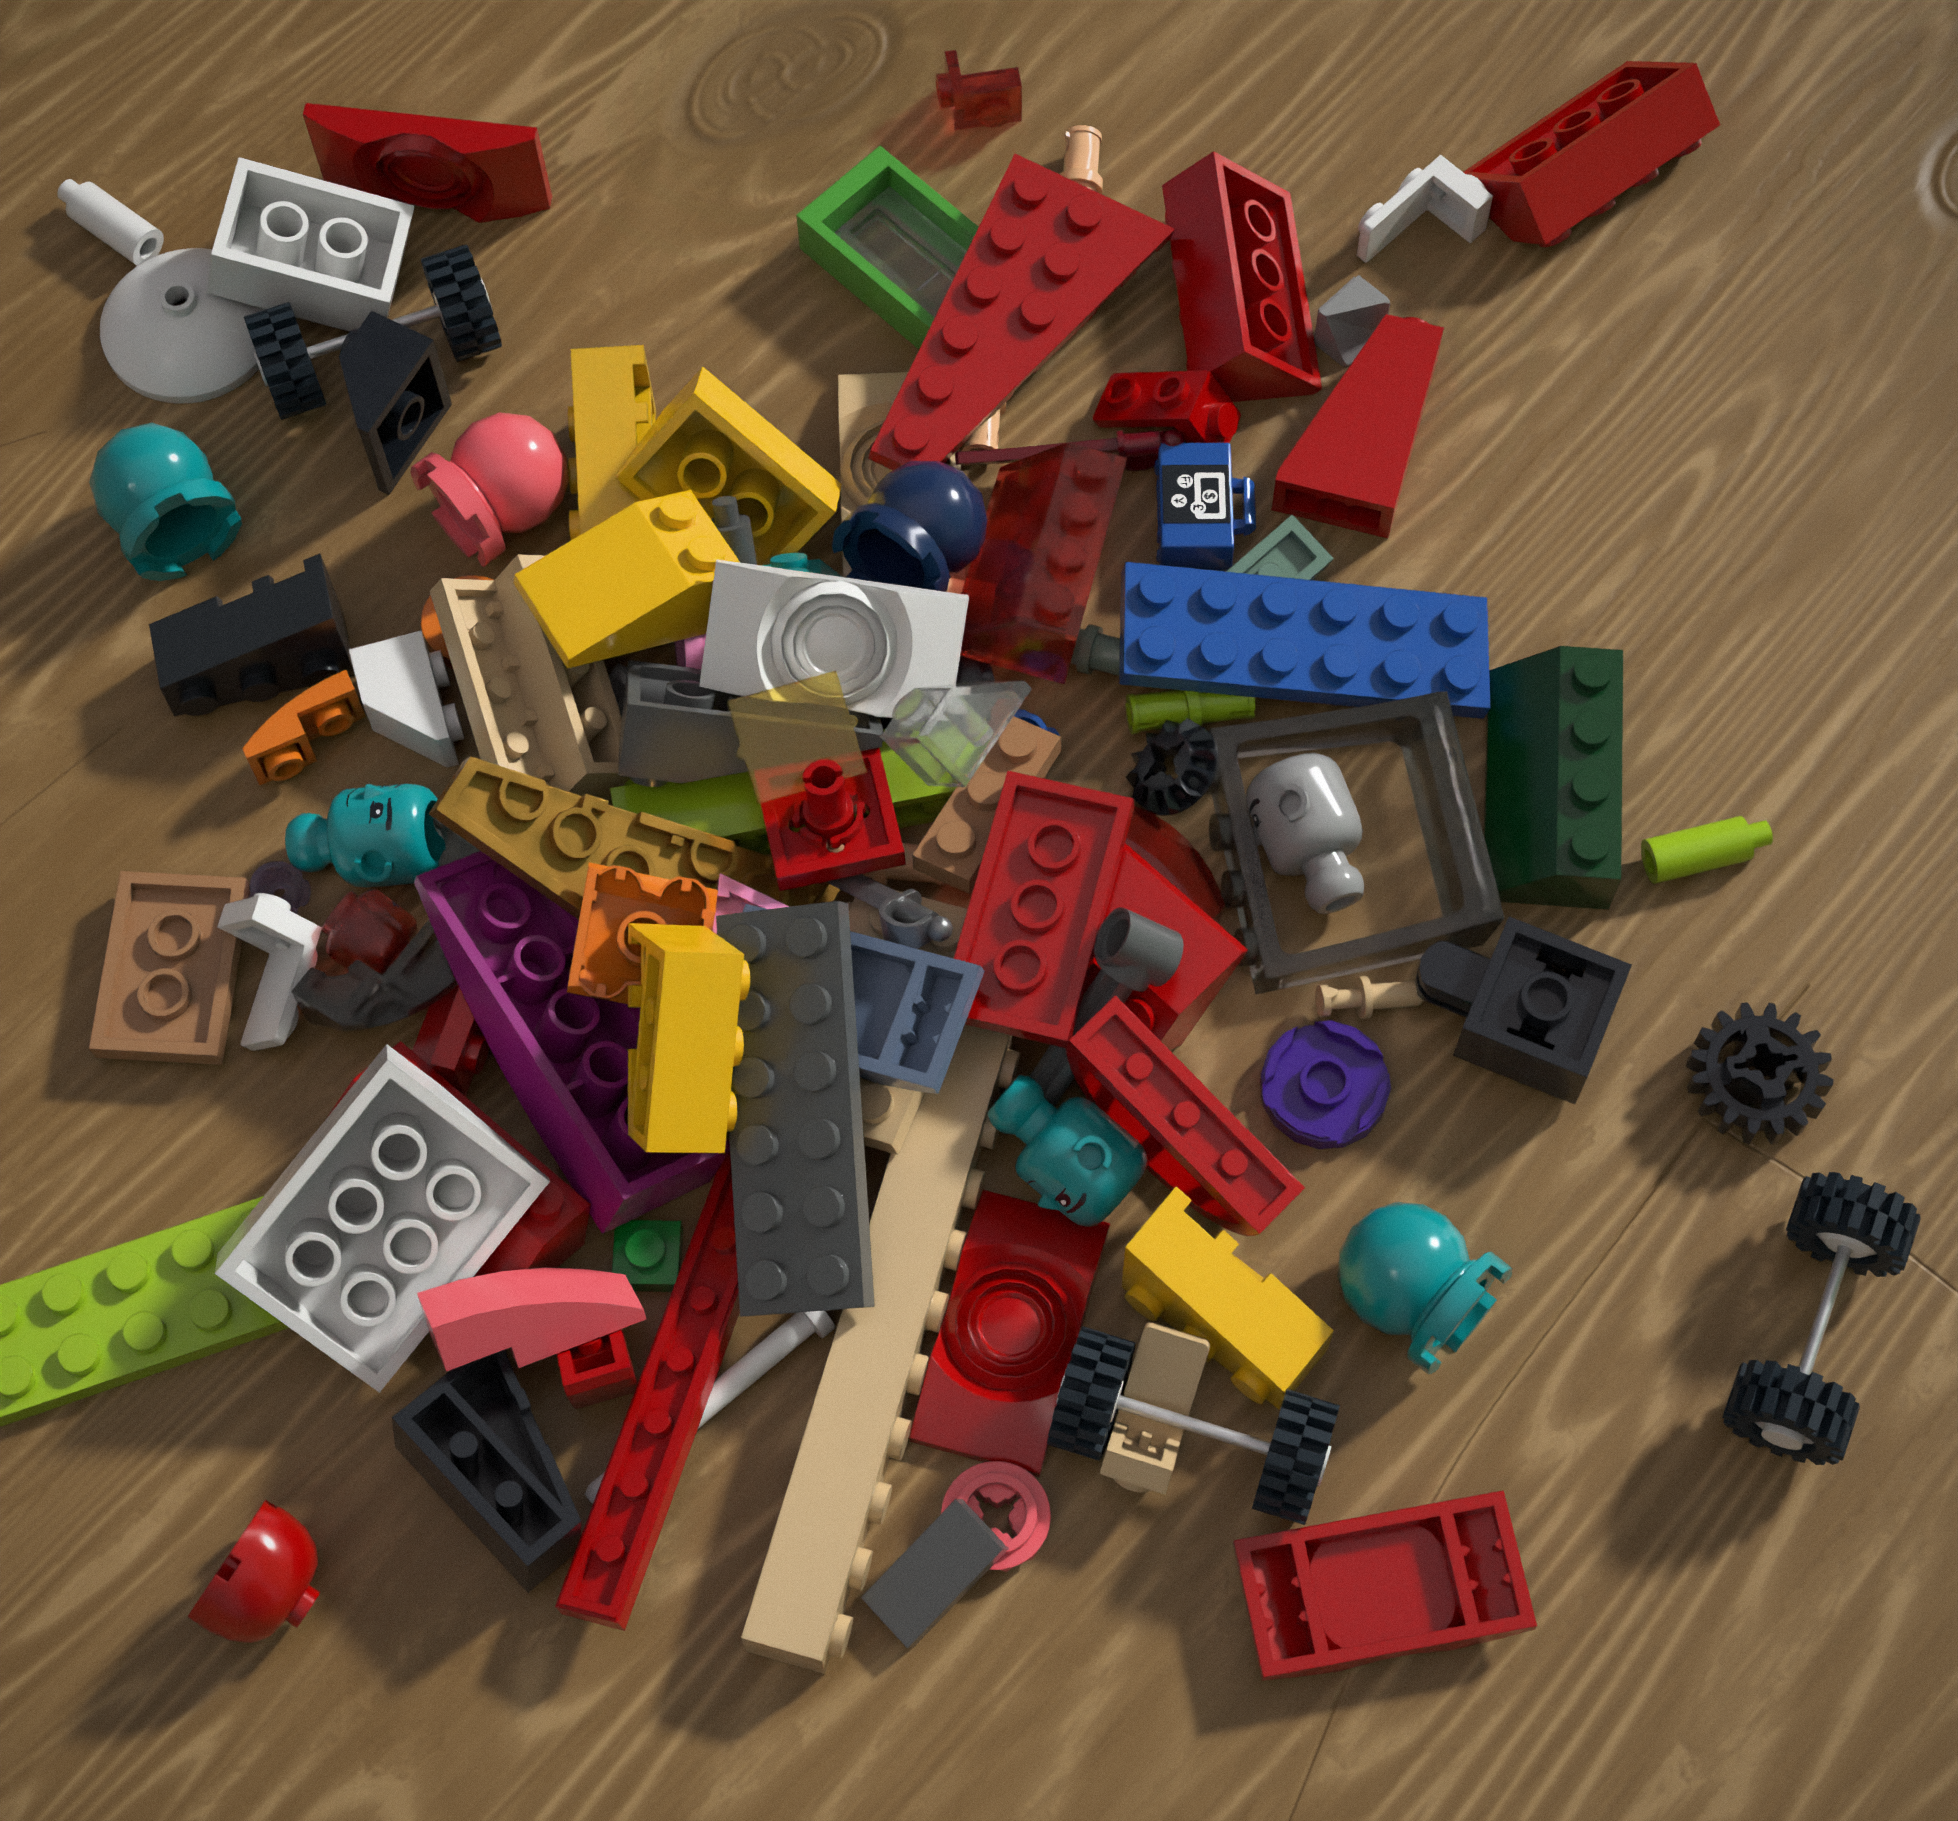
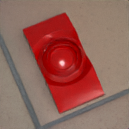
(432, 160)
(1008, 1333)
(1384, 1586)

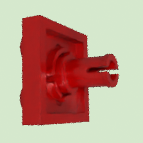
(829, 818)

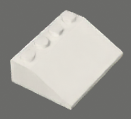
(373, 1210)

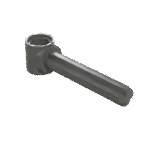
(1131, 958)

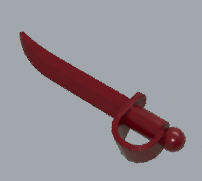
(1138, 448)

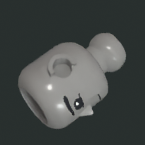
(1309, 827)

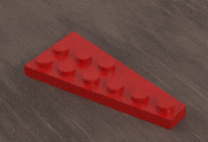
(1021, 292)

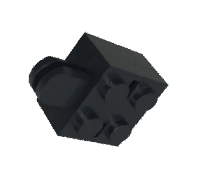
(1530, 1007)

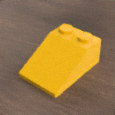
(628, 581)

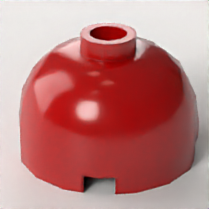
(261, 1580)

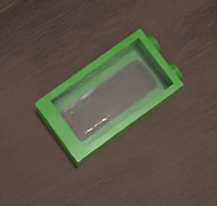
(888, 241)

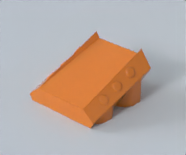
(617, 896)

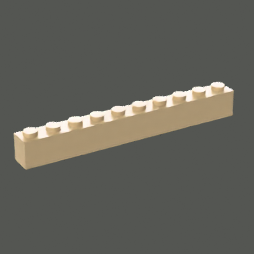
(876, 1365)

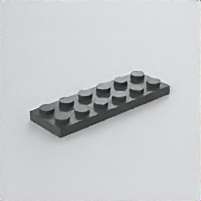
(798, 1116)

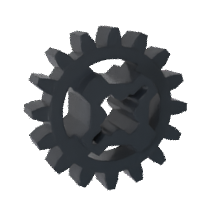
(1774, 1051)

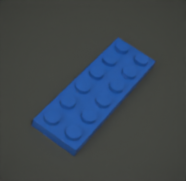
(1300, 639)

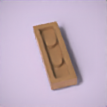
(961, 830)

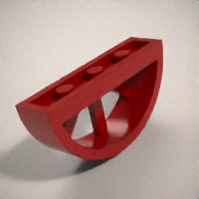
(1179, 1123)

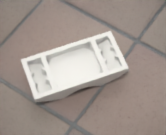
(795, 625)

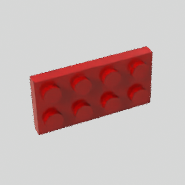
(1041, 904)

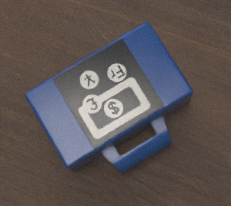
(1197, 506)

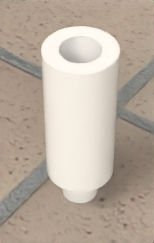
(111, 221)

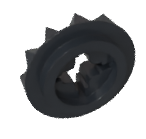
(1194, 762)

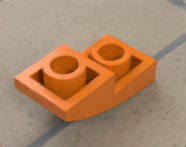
(282, 743)

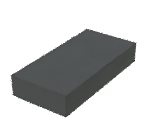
(934, 1573)

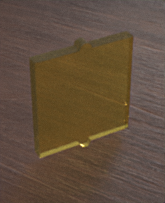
(791, 728)

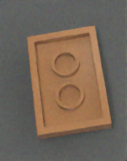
(168, 969)

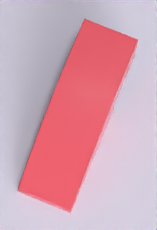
(528, 1312)

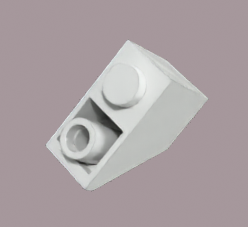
(403, 696)

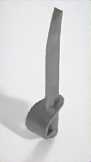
(900, 914)

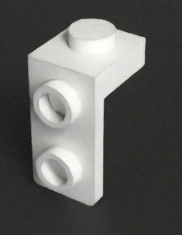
(1440, 188)
(292, 949)

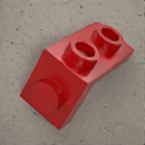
(1176, 399)

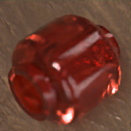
(368, 930)

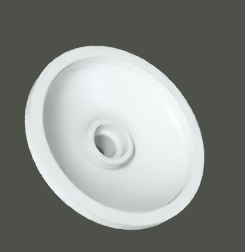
(176, 350)

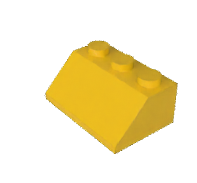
(725, 448)

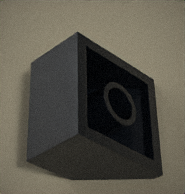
(393, 392)

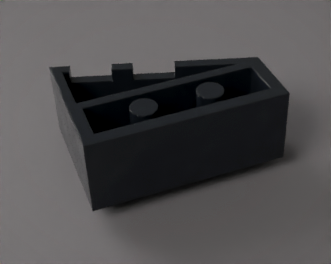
(252, 646)
(491, 1466)

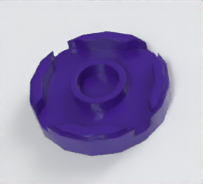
(1325, 1085)

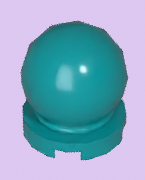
(162, 500)
(1413, 1276)

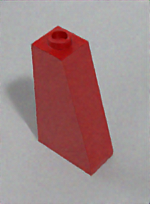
(1362, 438)

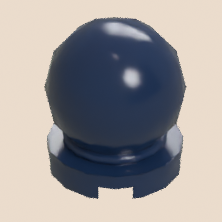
(915, 528)

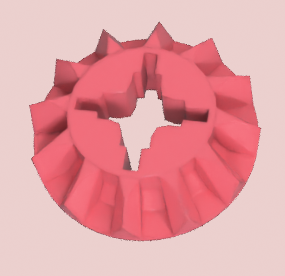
(1001, 1484)

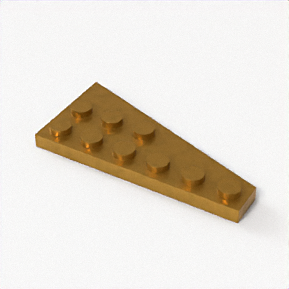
(554, 834)

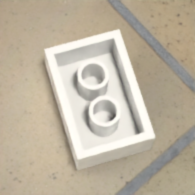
(308, 245)

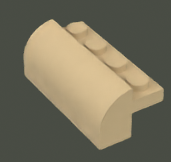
(520, 694)

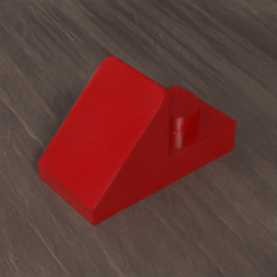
(597, 1370)

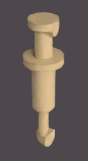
(1366, 997)

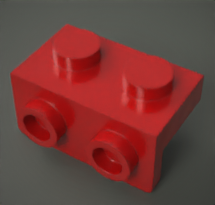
(452, 1041)

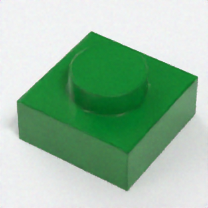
(648, 1254)

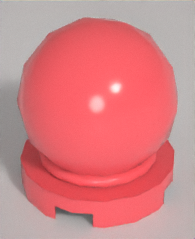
(500, 479)

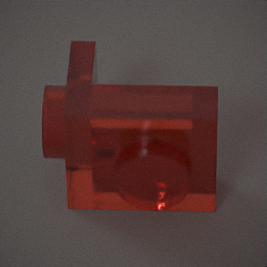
(981, 97)

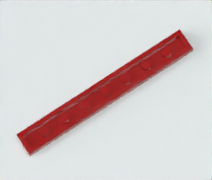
(659, 1422)

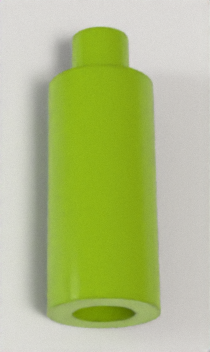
(1703, 848)

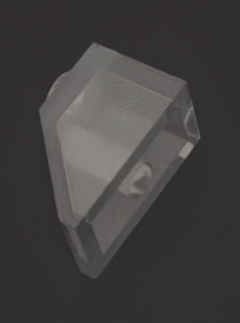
(952, 727)

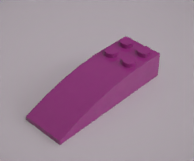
(553, 1046)

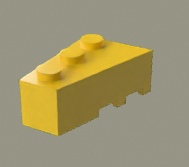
(606, 422)
(685, 1038)
(1206, 1291)

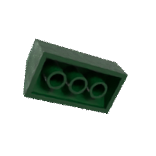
(1556, 777)

